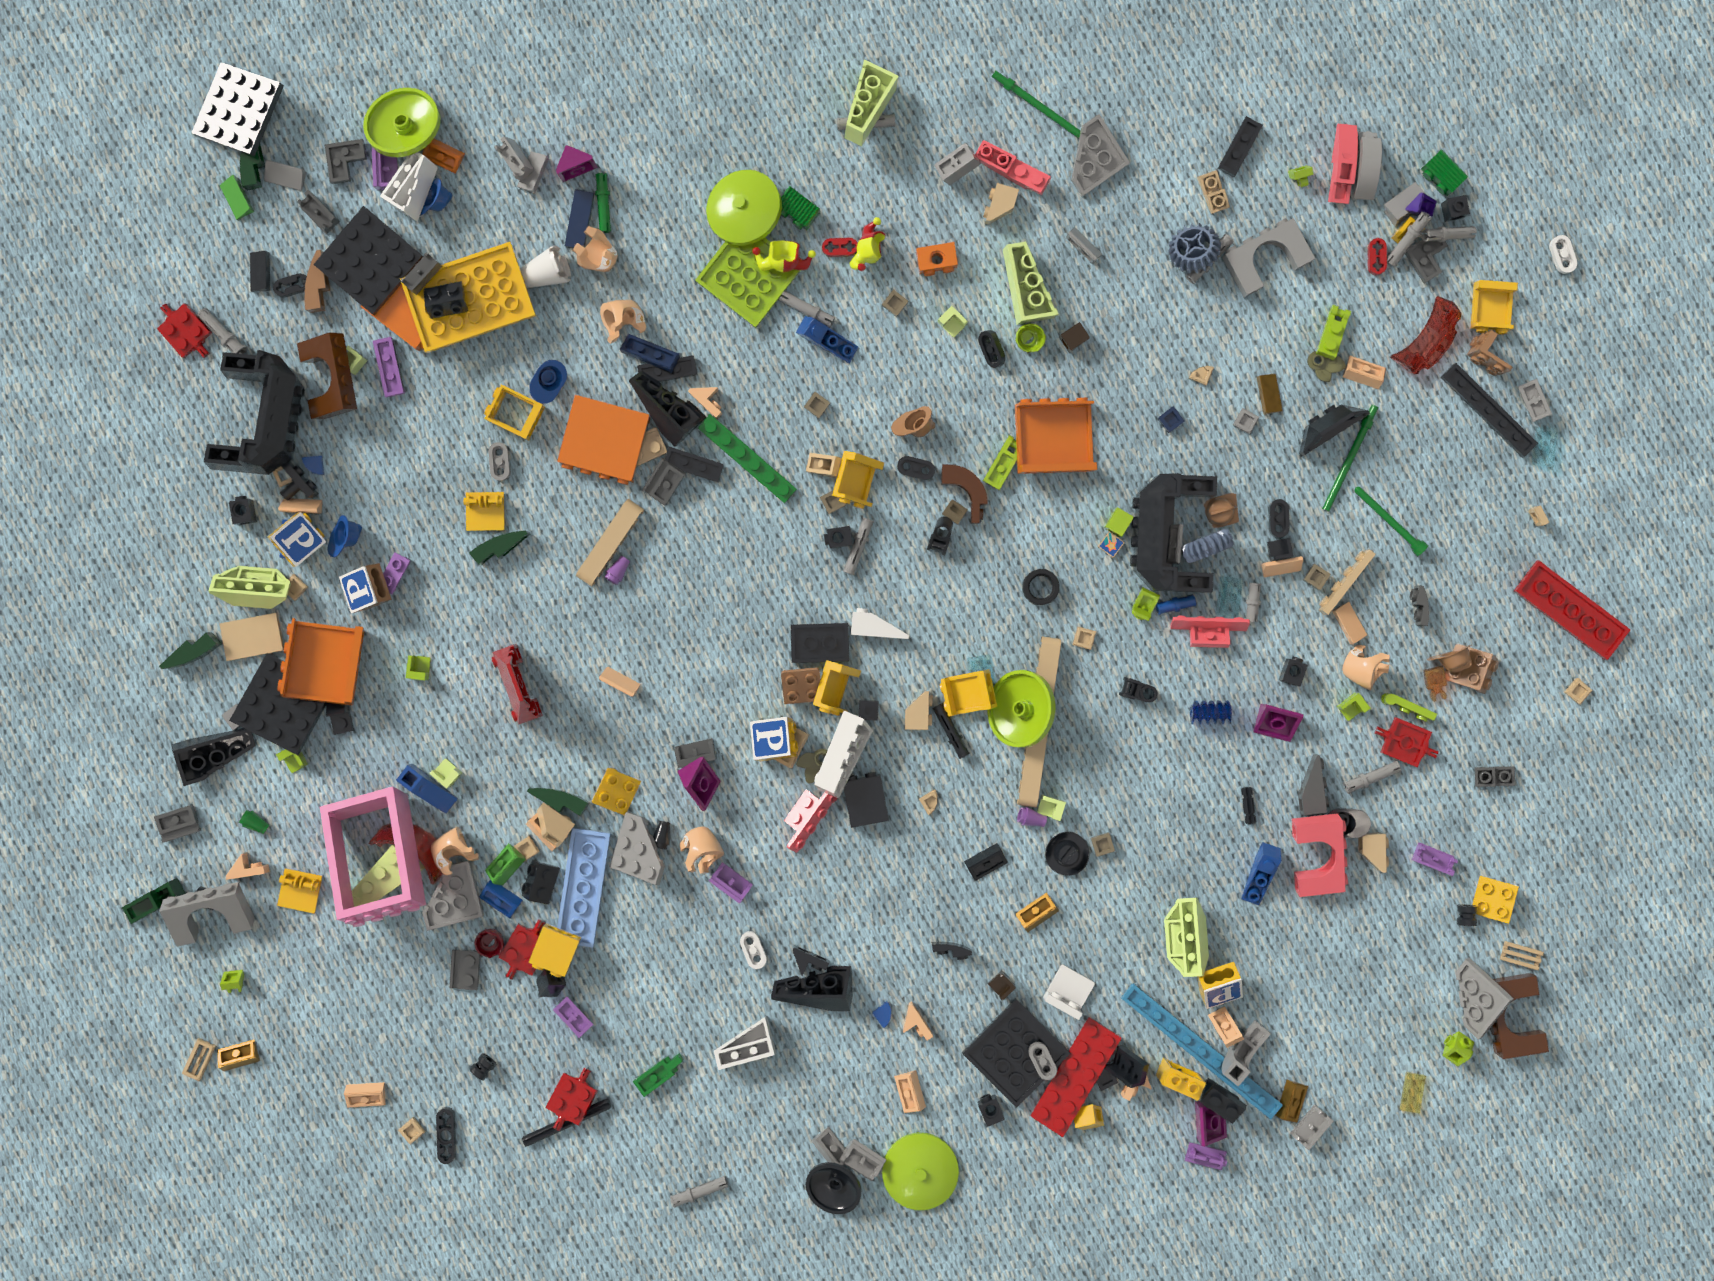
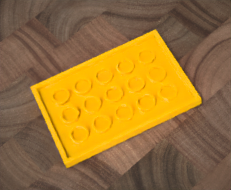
(492, 292)

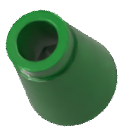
(253, 822)

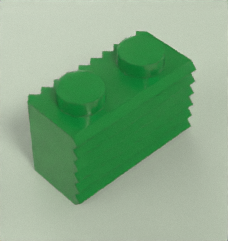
(1444, 173)
(798, 208)

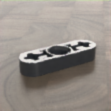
(441, 1121)

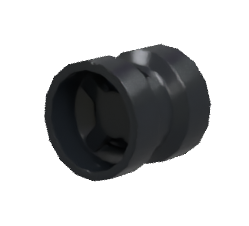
(1467, 915)
(483, 1066)

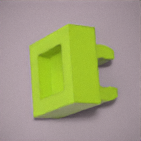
(1300, 175)
(232, 980)

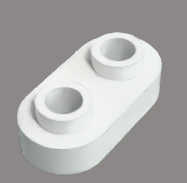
(1566, 254)
(753, 949)

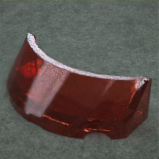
(1433, 339)
(423, 843)

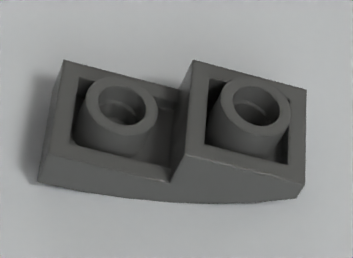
(1419, 598)
(1494, 776)

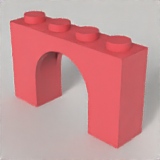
(1331, 876)

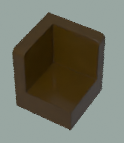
(1074, 337)
(1002, 985)

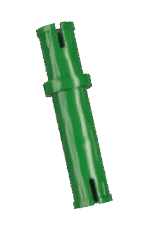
(602, 194)

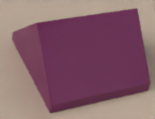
(574, 163)
(1277, 722)
(699, 781)
(1209, 1125)

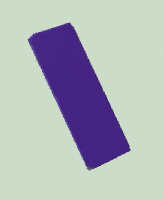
(1422, 203)

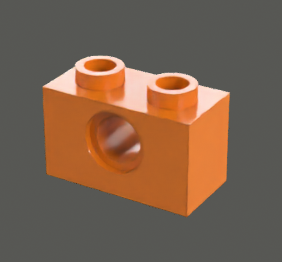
(945, 251)

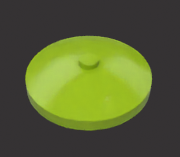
(401, 122)
(744, 207)
(1023, 709)
(920, 1171)

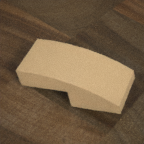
(1213, 192)

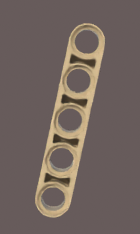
(609, 541)

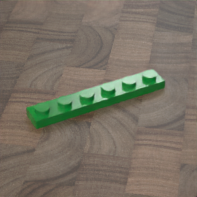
(747, 458)

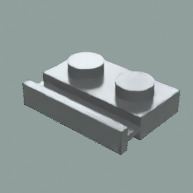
(664, 481)
(177, 823)
(464, 969)

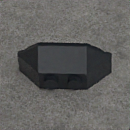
(1329, 425)

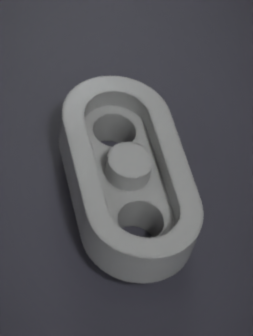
(497, 462)
(1042, 1060)

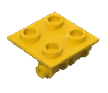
(484, 511)
(616, 791)
(299, 890)
(1495, 899)

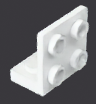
(1068, 991)

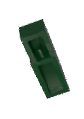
(249, 169)
(498, 546)
(192, 651)
(559, 799)
(152, 900)

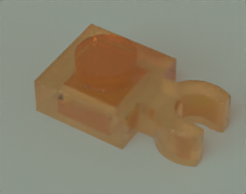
(1435, 680)

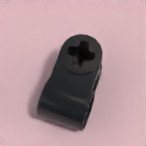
(940, 538)
(1136, 690)

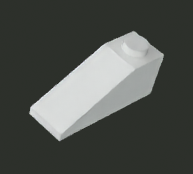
(871, 625)

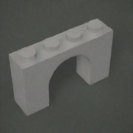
(1285, 236)
(226, 899)

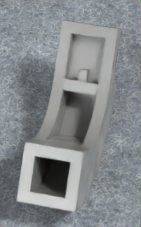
(1368, 165)
(1240, 1054)

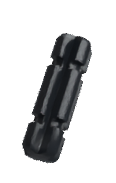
(1248, 805)

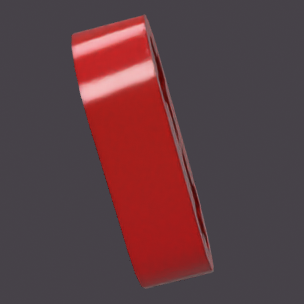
(840, 252)
(1382, 256)

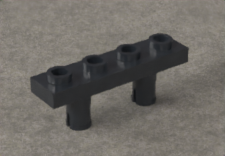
(298, 482)

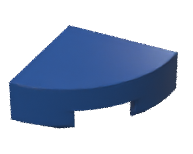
(314, 464)
(883, 1014)

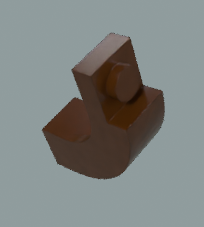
(970, 483)

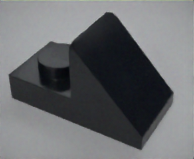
(340, 717)
(804, 957)

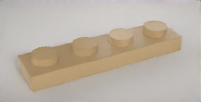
(1340, 588)

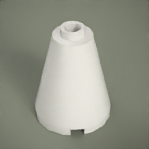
(546, 269)

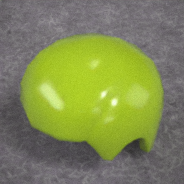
(1025, 333)

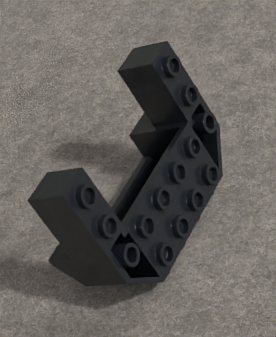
(275, 420)
(1152, 529)

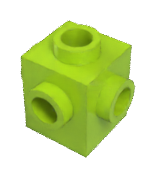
(1458, 1048)

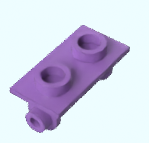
(395, 571)
(1206, 1156)

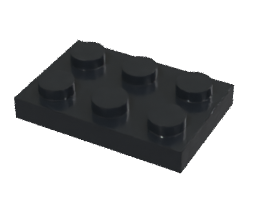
(819, 642)

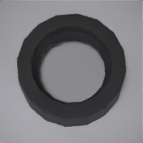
(1040, 601)

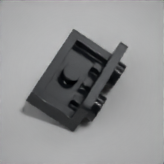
(445, 300)
(540, 882)
(1128, 1067)

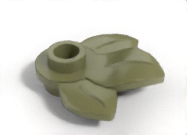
(1326, 367)
(811, 763)

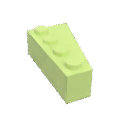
(870, 99)
(1026, 285)
(380, 879)

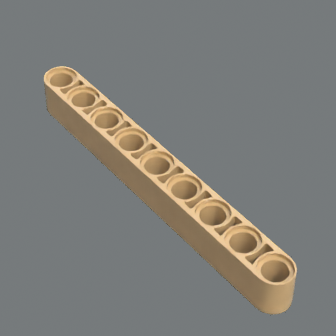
(1034, 755)

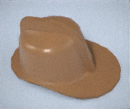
(915, 422)
(1222, 510)
(1455, 660)

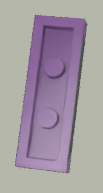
(388, 367)

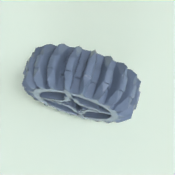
(1192, 242)
(1207, 546)

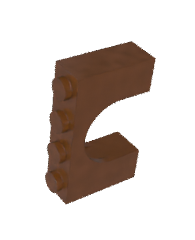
(340, 395)
(1513, 1044)

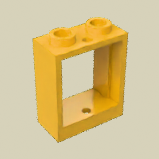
(532, 420)
(1185, 1081)

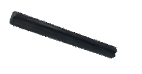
(548, 1130)

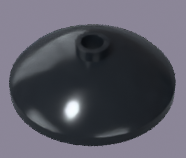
(831, 1195)

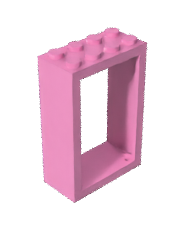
(406, 852)

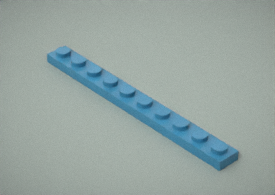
(1198, 1048)

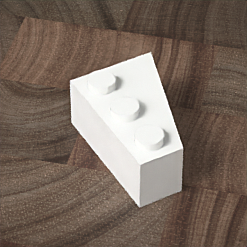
(410, 185)
(748, 1046)

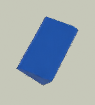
(500, 898)

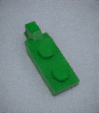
(657, 1074)

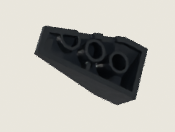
(670, 413)
(206, 754)
(822, 991)

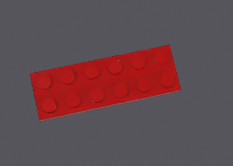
(1572, 610)
(1076, 1077)

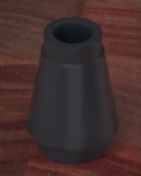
(662, 835)

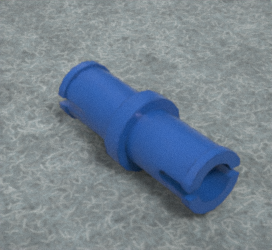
(1176, 604)

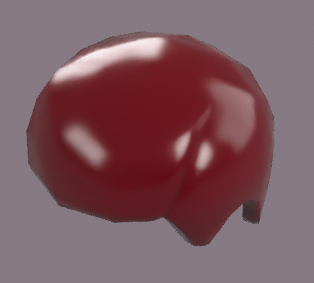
(484, 938)

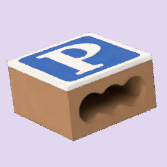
(365, 588)

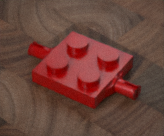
(184, 330)
(1406, 742)
(520, 948)
(571, 1099)

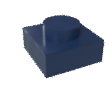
(1171, 419)

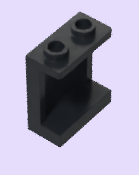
(865, 800)

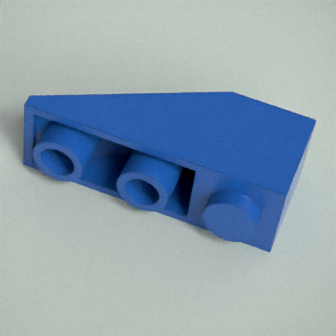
(826, 338)
(426, 788)
(1262, 872)

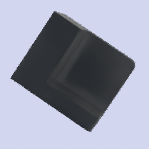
(1280, 549)
(549, 985)

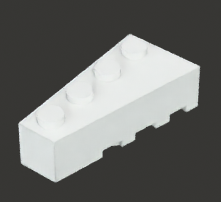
(843, 754)

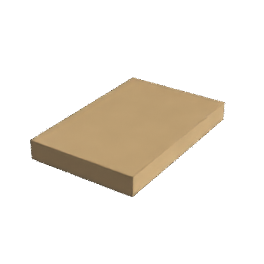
(251, 636)

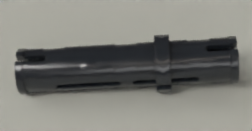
(951, 731)

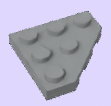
(1096, 156)
(636, 851)
(454, 899)
(1483, 998)

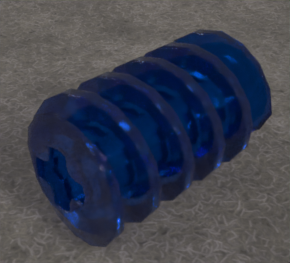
(1210, 711)

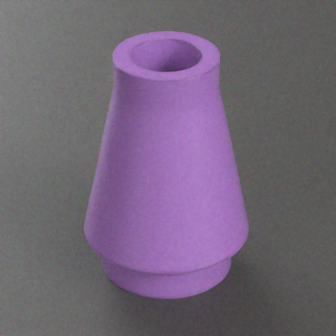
(617, 570)
(1031, 818)

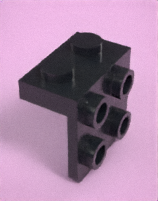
(1222, 1101)

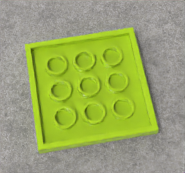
(740, 283)

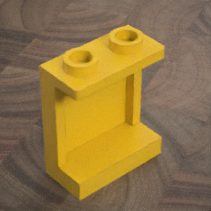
(1492, 306)
(855, 479)
(833, 686)
(968, 692)

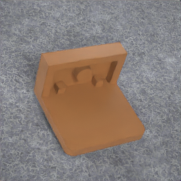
(1480, 354)
(1479, 674)
(800, 685)

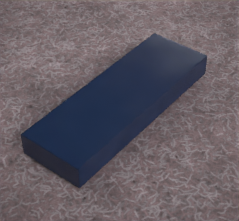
(579, 218)
(649, 353)

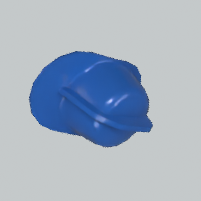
(437, 197)
(548, 381)
(343, 535)

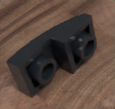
(958, 950)

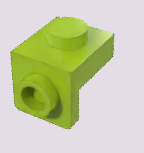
(1145, 604)

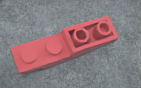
(1345, 163)
(1012, 168)

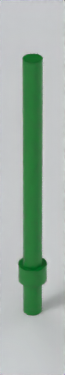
(1009, 84)
(1365, 424)

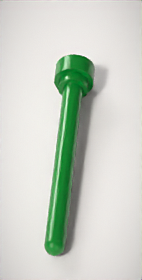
(1417, 545)

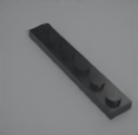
(1489, 410)

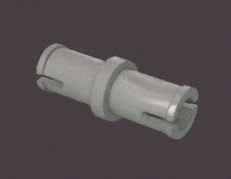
(1253, 602)

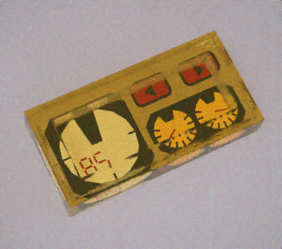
(1412, 1092)

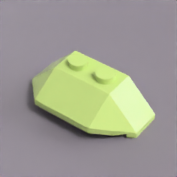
(250, 587)
(1187, 937)

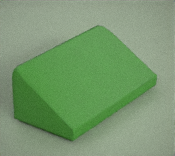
(236, 197)
(504, 865)

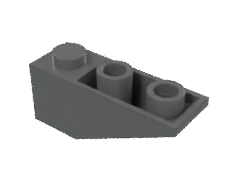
(1312, 792)

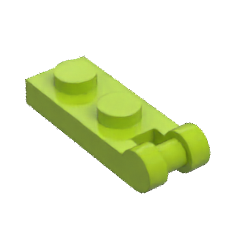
(1333, 332)
(1002, 465)
(1406, 707)

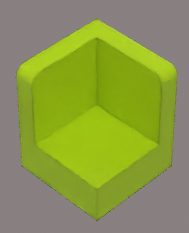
(1118, 522)
(418, 667)
(1353, 706)
(293, 761)

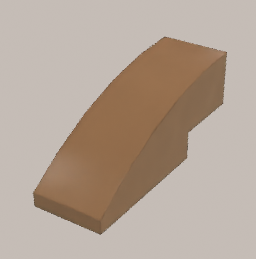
(315, 285)

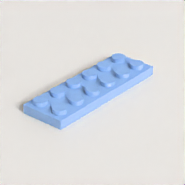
(584, 884)

